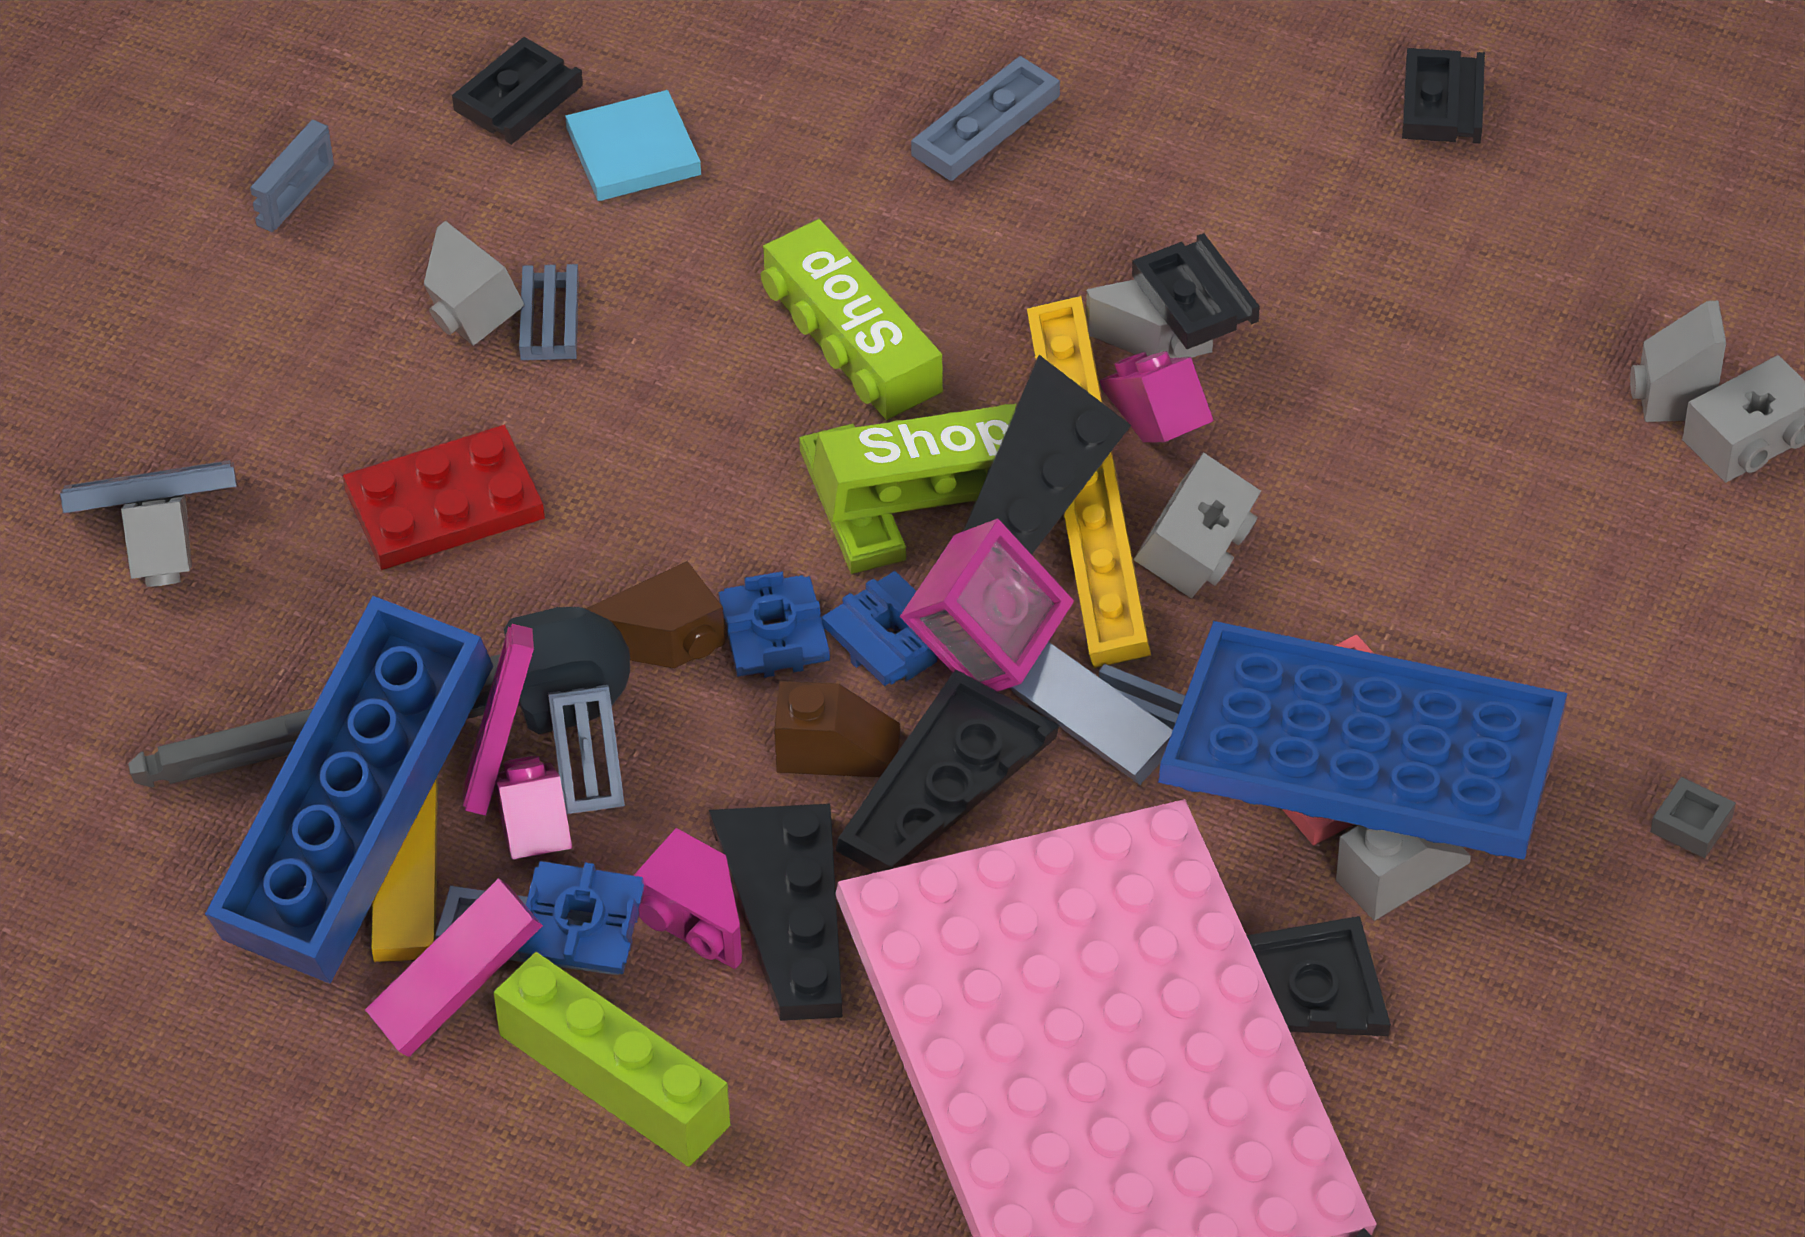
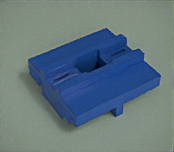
(862, 630)
(777, 646)
(594, 945)

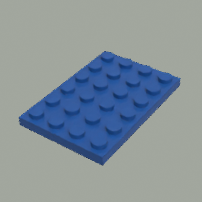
(1365, 739)

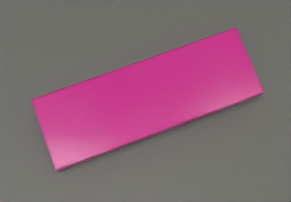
(497, 718)
(453, 967)

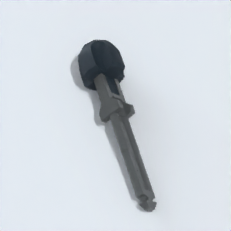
(569, 653)

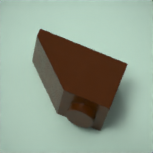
(667, 618)
(831, 732)

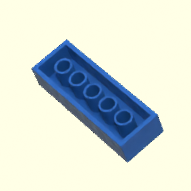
(350, 789)

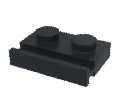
(517, 90)
(1443, 95)
(1195, 291)

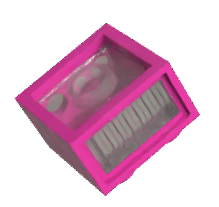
(987, 606)

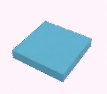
(633, 145)

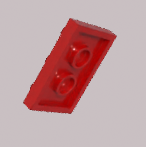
(443, 497)

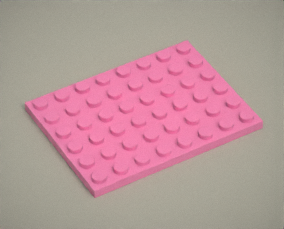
(1100, 1039)

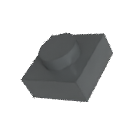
(1693, 817)

